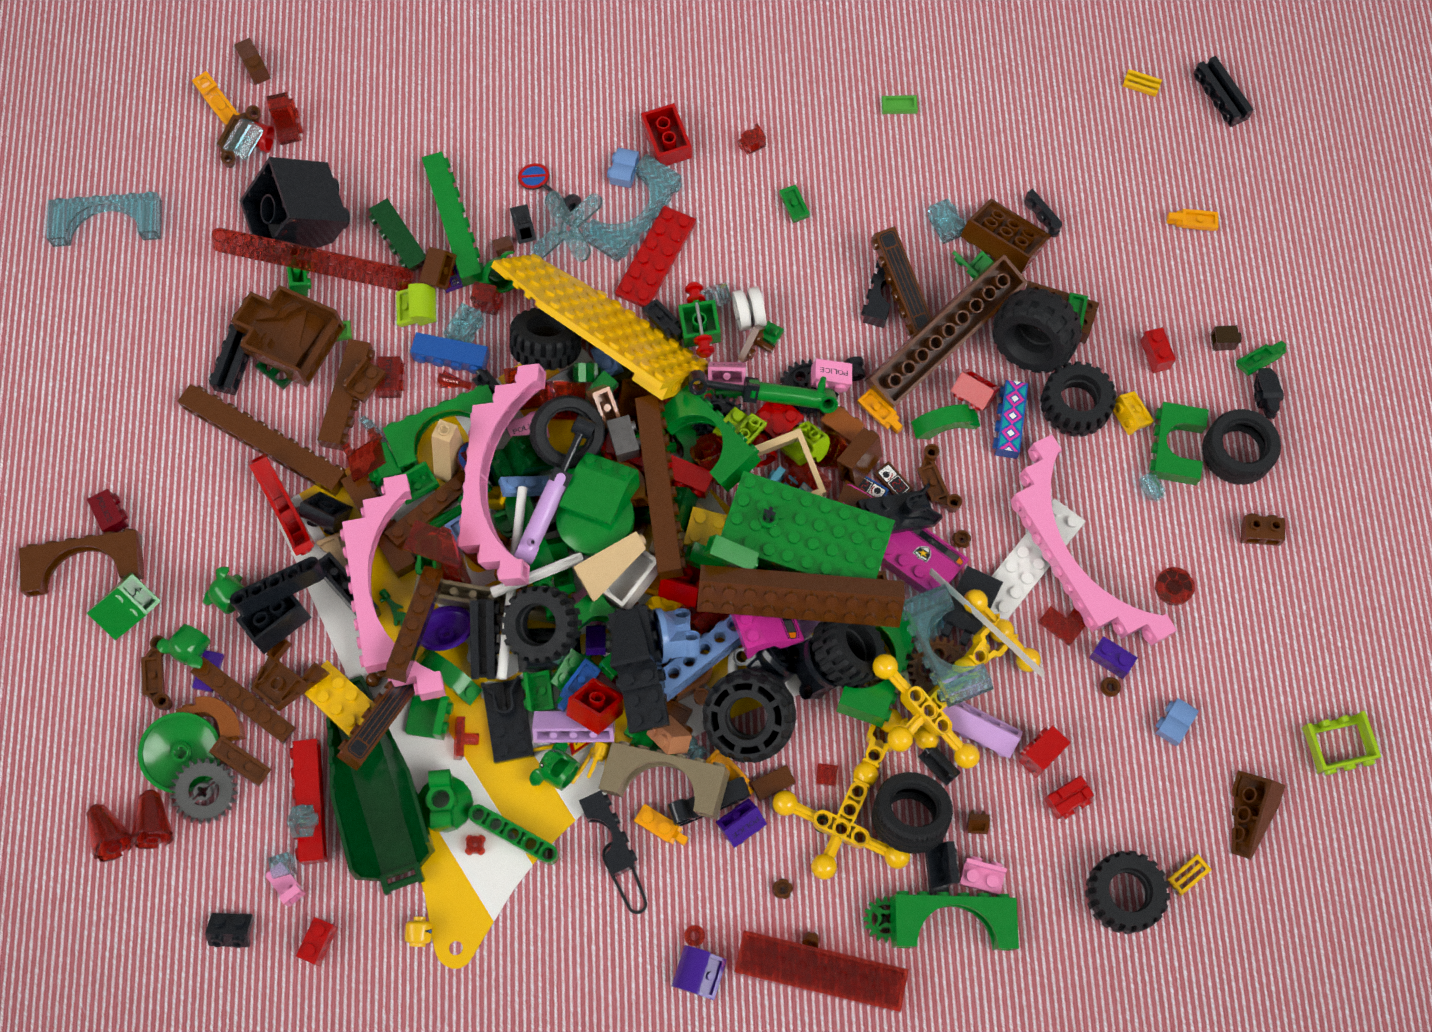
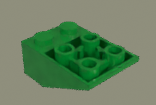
(123, 606)

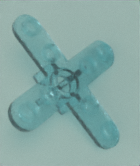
(576, 219)

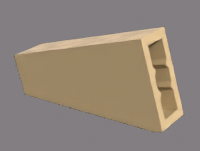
(445, 444)
(607, 565)

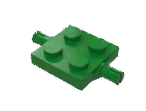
(567, 669)

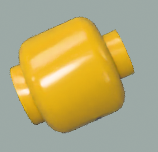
(418, 931)

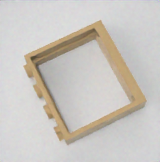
(790, 438)

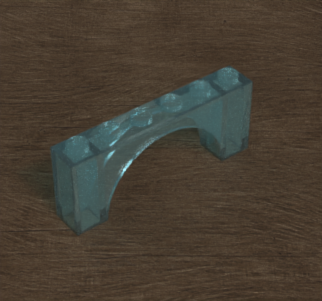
(70, 213)
(618, 238)
(954, 682)

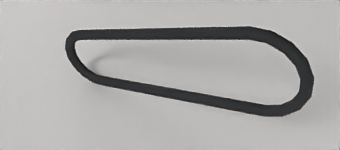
(619, 888)

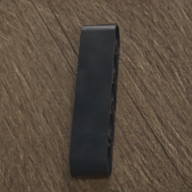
(278, 586)

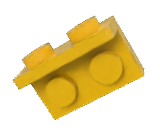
(1132, 413)

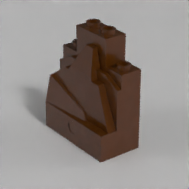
(288, 332)

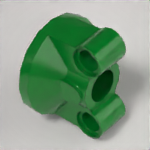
(456, 811)

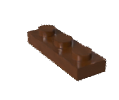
(240, 760)

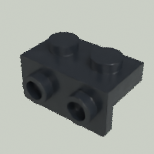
(229, 930)

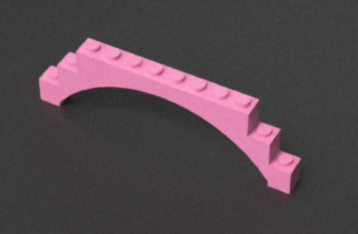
(486, 429)
(361, 542)
(1088, 598)

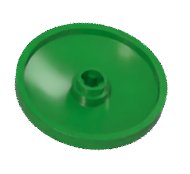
(592, 536)
(173, 743)

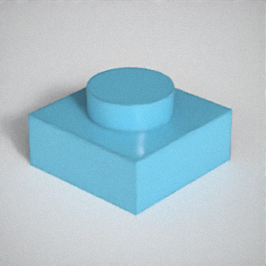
(777, 475)

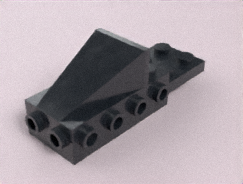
(639, 667)

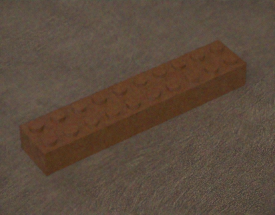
(946, 331)
(800, 596)

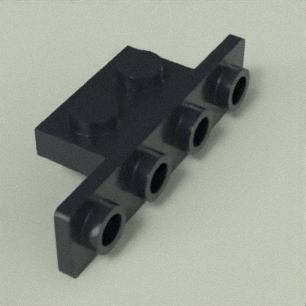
(942, 867)

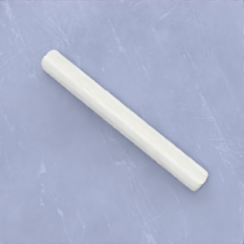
(541, 573)

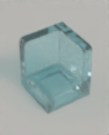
(718, 292)
(282, 865)

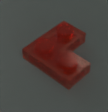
(1064, 628)

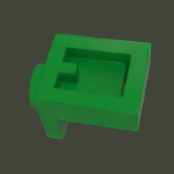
(503, 523)

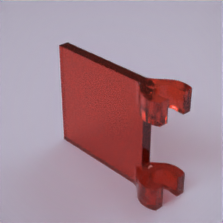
(367, 457)

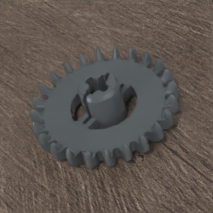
(188, 804)

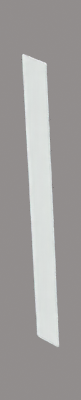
(987, 623)

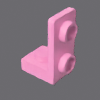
(287, 888)

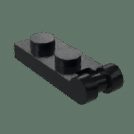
(1043, 213)

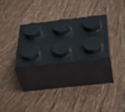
(274, 622)

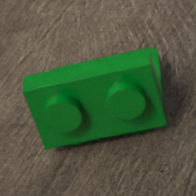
(429, 717)

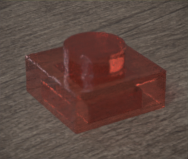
(826, 774)

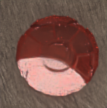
(1174, 586)

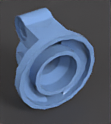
(676, 635)

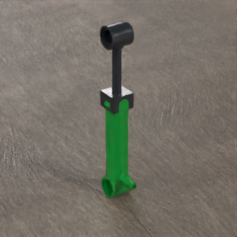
(769, 392)

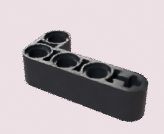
(682, 809)

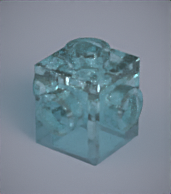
(302, 821)

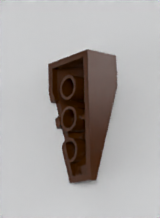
(1254, 808)

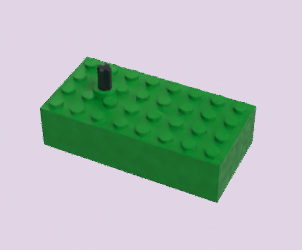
(805, 530)

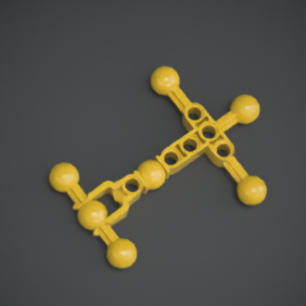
(886, 667)
(864, 775)

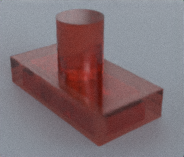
(462, 738)

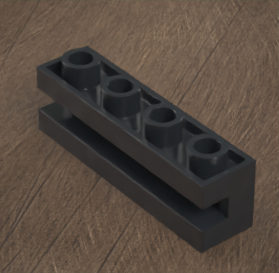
(1223, 91)
(230, 364)
(484, 637)

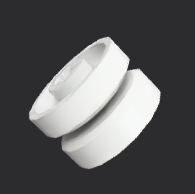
(749, 308)

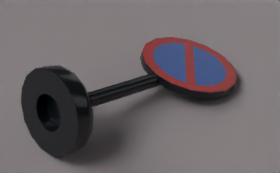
(536, 176)

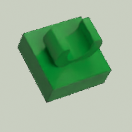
(772, 333)

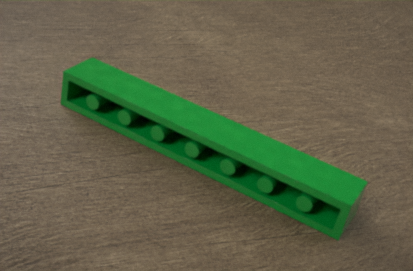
(452, 216)

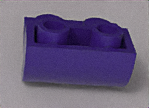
(699, 972)

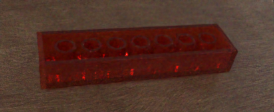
(821, 972)

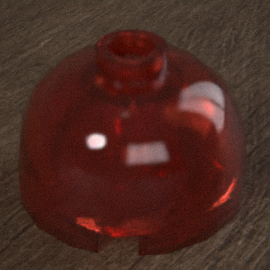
(836, 448)

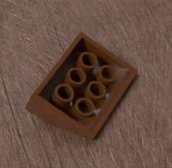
(1002, 232)

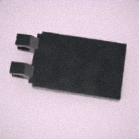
(959, 616)

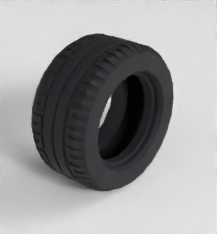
(540, 422)
(1255, 426)
(903, 836)

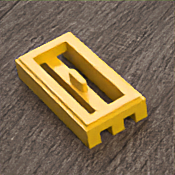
(1142, 80)
(1176, 885)

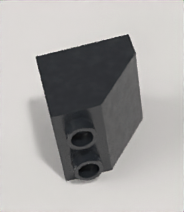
(295, 203)

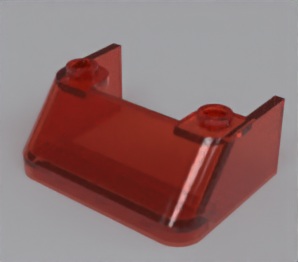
(440, 546)

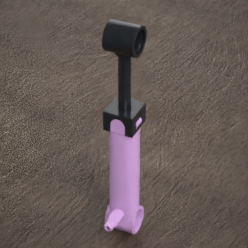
(551, 495)

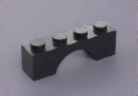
(878, 308)
(597, 810)

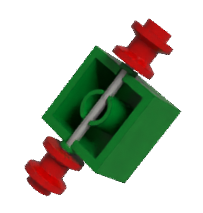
(699, 321)

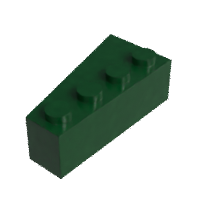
(397, 235)

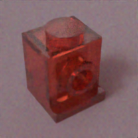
(752, 140)

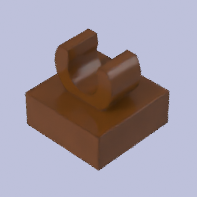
(978, 823)

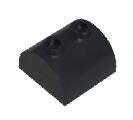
(325, 512)

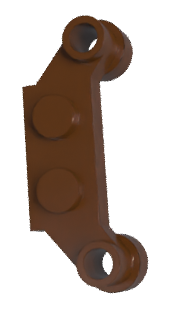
(229, 155)
(930, 474)
(153, 676)

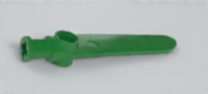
(543, 555)

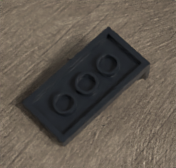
(908, 510)
(508, 720)

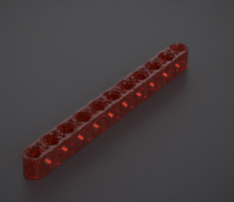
(247, 246)

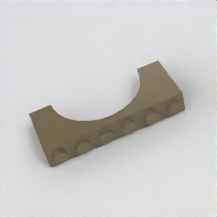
(627, 762)

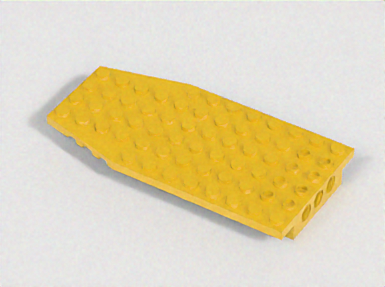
(655, 359)

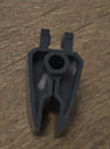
(1268, 392)

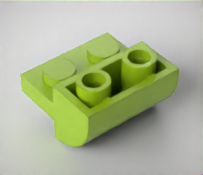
(416, 305)
(749, 425)
(817, 442)

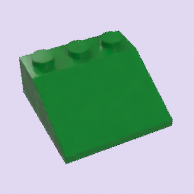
(600, 488)

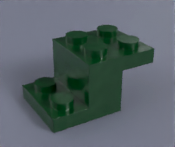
(517, 459)

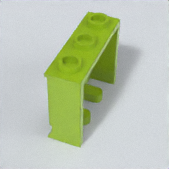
(1366, 734)

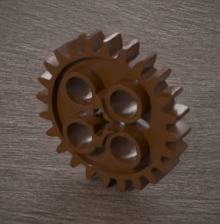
(945, 648)

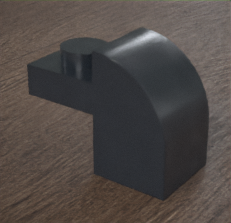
(523, 224)

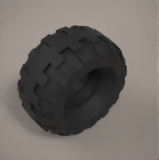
(1024, 343)
(770, 693)

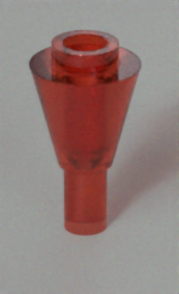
(449, 380)

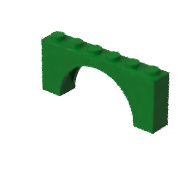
(406, 434)
(736, 454)
(873, 702)
(995, 913)

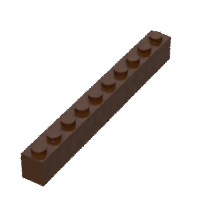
(262, 439)
(660, 488)

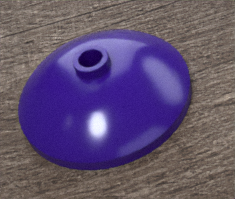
(446, 628)

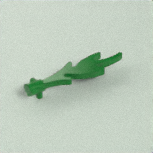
(398, 616)

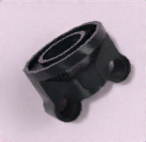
(769, 659)
(813, 680)

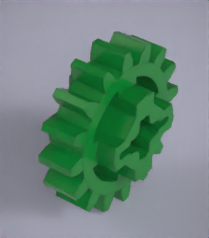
(878, 911)

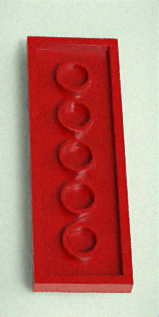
(655, 257)

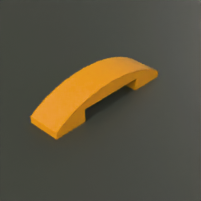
(214, 97)

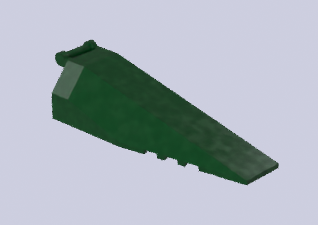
(378, 811)

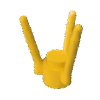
(598, 753)

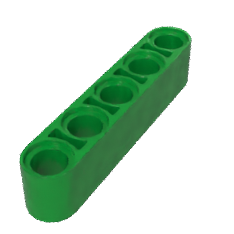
(508, 826)

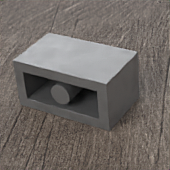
(623, 438)

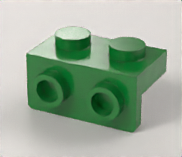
(420, 481)
(538, 691)

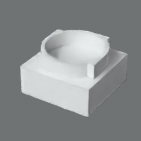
(633, 581)

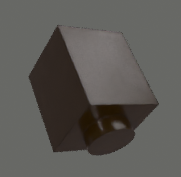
(1225, 338)

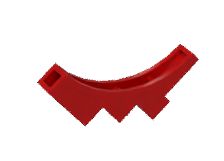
(282, 505)

